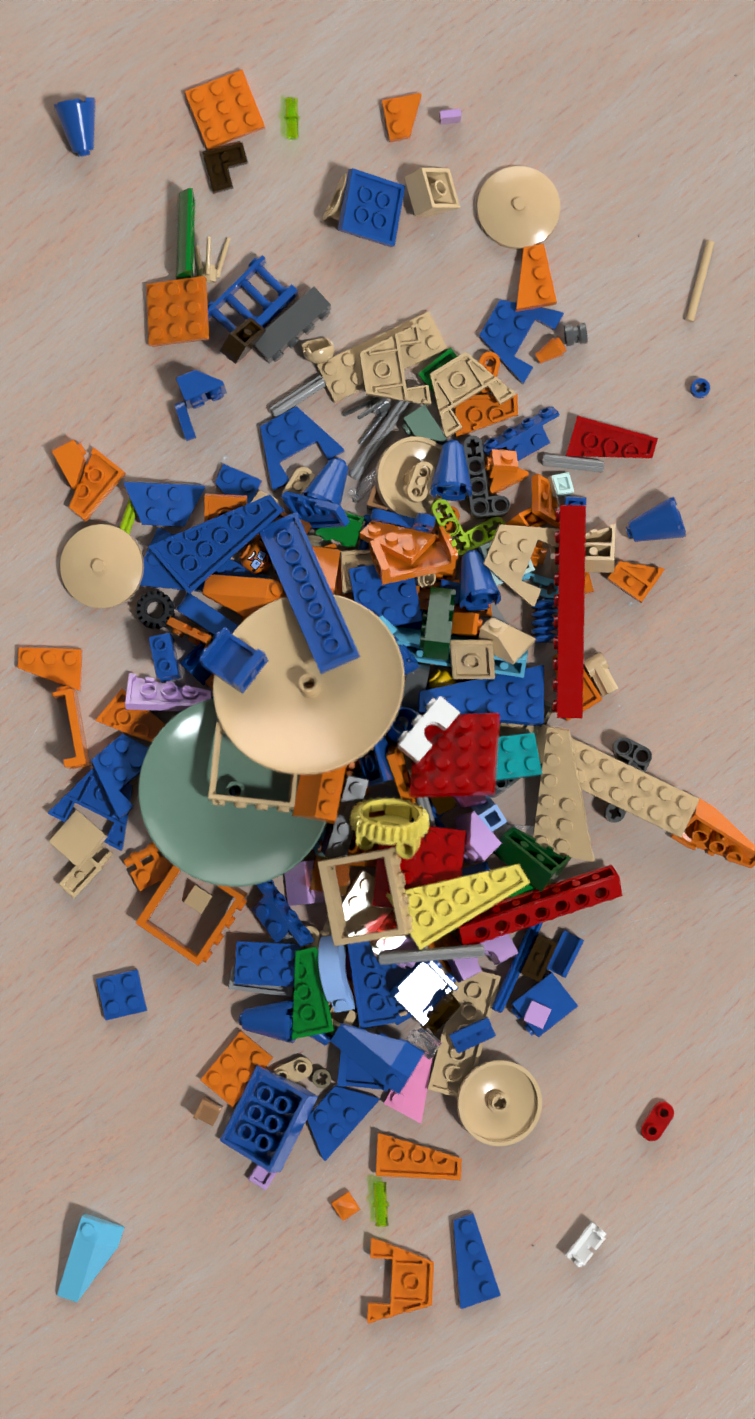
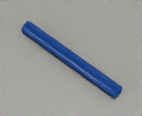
(515, 968)

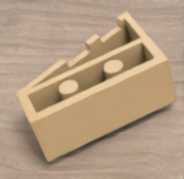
(598, 552)

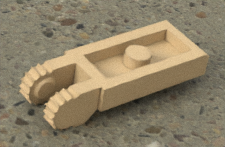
(78, 878)

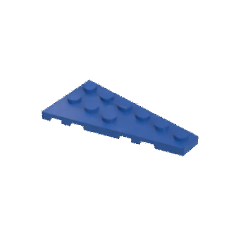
(206, 547)
(158, 576)
(513, 697)

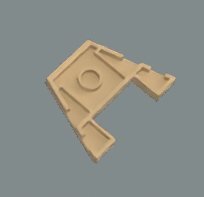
(384, 369)
(459, 382)
(511, 553)

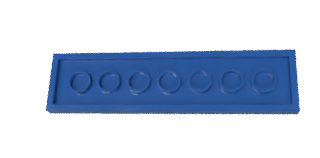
(309, 593)

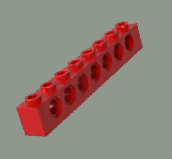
(537, 906)

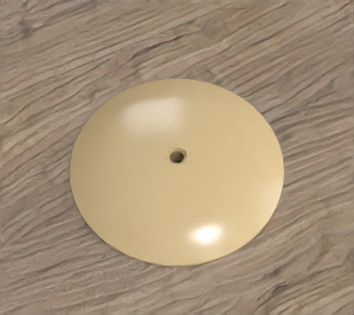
(320, 726)

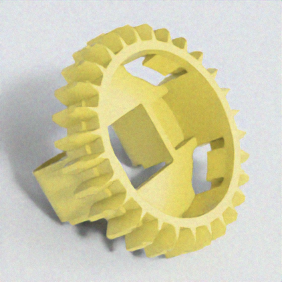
(398, 829)

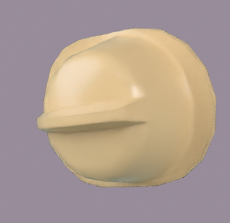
(335, 205)

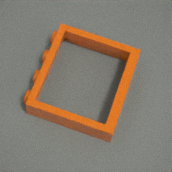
(215, 938)

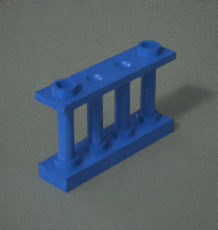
(270, 309)

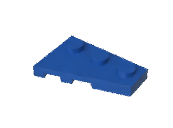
(315, 511)

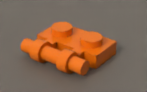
(152, 872)

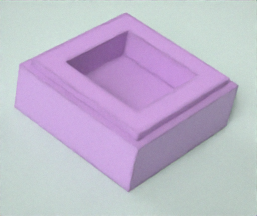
(450, 116)
(537, 1014)
(261, 1177)

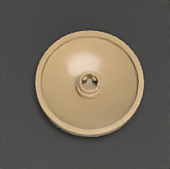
(518, 207)
(394, 472)
(102, 566)
(499, 1102)

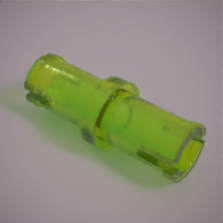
(380, 1204)

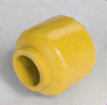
(440, 679)

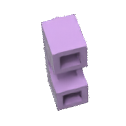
(498, 950)

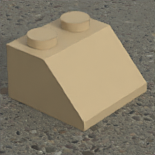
(431, 191)

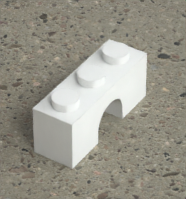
(439, 714)

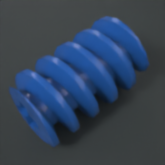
(544, 621)

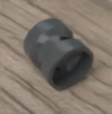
(575, 334)

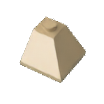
(507, 641)

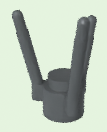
(377, 406)

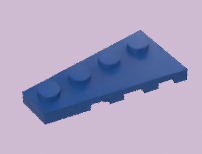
(371, 992)
(474, 1269)

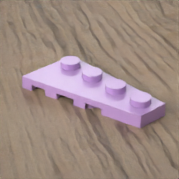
(153, 695)

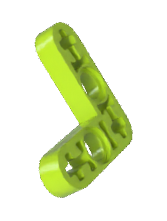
(465, 537)

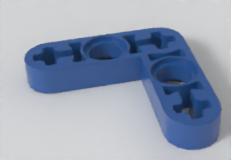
(421, 522)

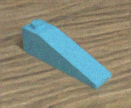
(90, 1251)

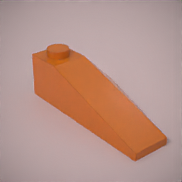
(243, 593)
(717, 835)

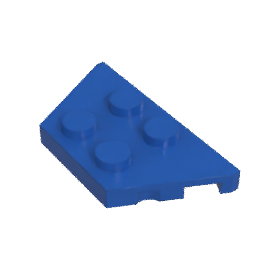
(163, 503)
(337, 1117)

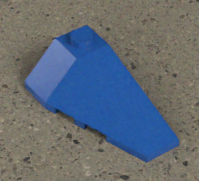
(382, 1057)

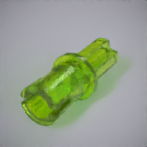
(291, 118)

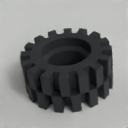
(146, 600)

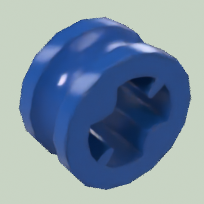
(701, 394)

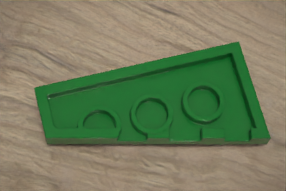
(311, 1007)

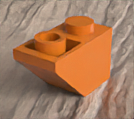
(466, 624)

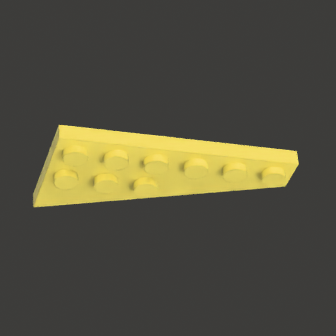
(452, 902)

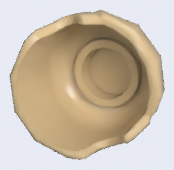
(318, 350)

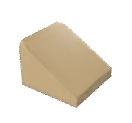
(198, 899)

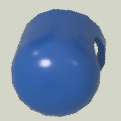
(395, 731)

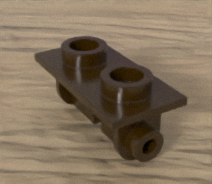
(441, 1013)

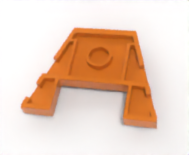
(409, 1284)

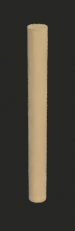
(700, 281)

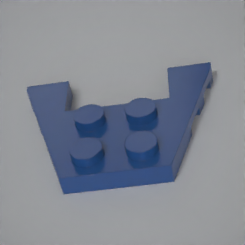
(508, 329)
(290, 435)
(117, 767)
(92, 796)

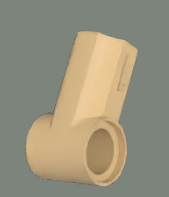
(597, 669)

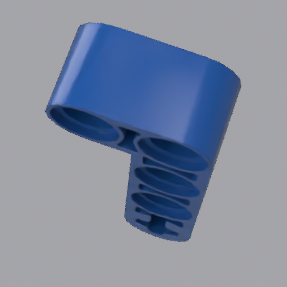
(204, 615)

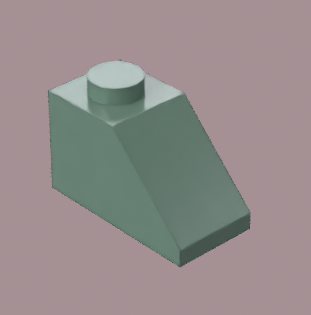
(422, 424)

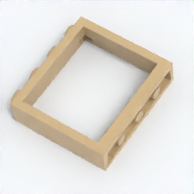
(242, 802)
(334, 901)

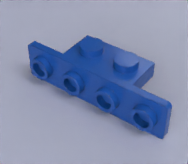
(525, 437)
(278, 916)

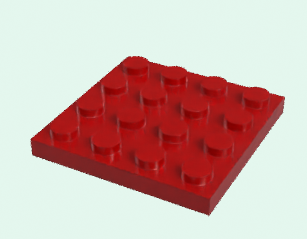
(460, 758)
(435, 861)

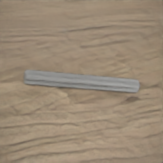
(378, 439)
(431, 954)

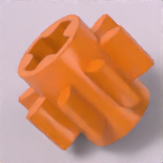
(538, 554)

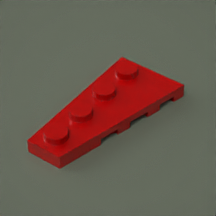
(600, 439)

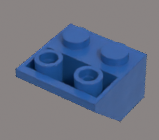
(199, 388)

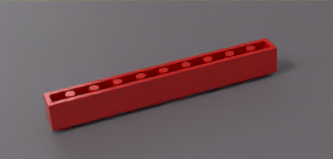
(570, 611)

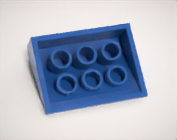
(268, 1119)

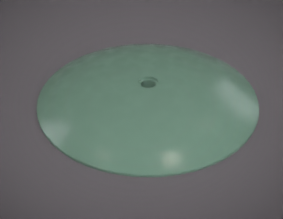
(209, 840)

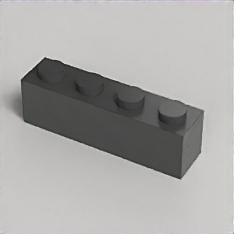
(292, 324)
(339, 835)

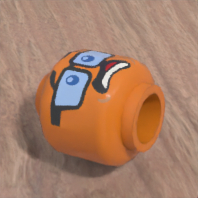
(255, 558)

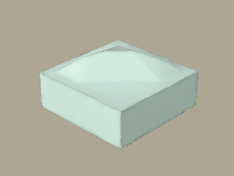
(561, 484)

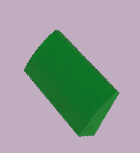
(185, 234)

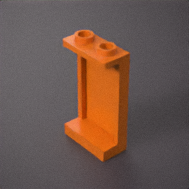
(435, 559)
(77, 728)

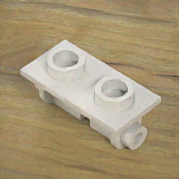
(591, 1237)

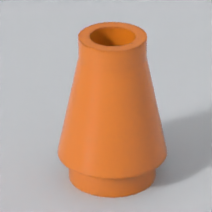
(551, 350)

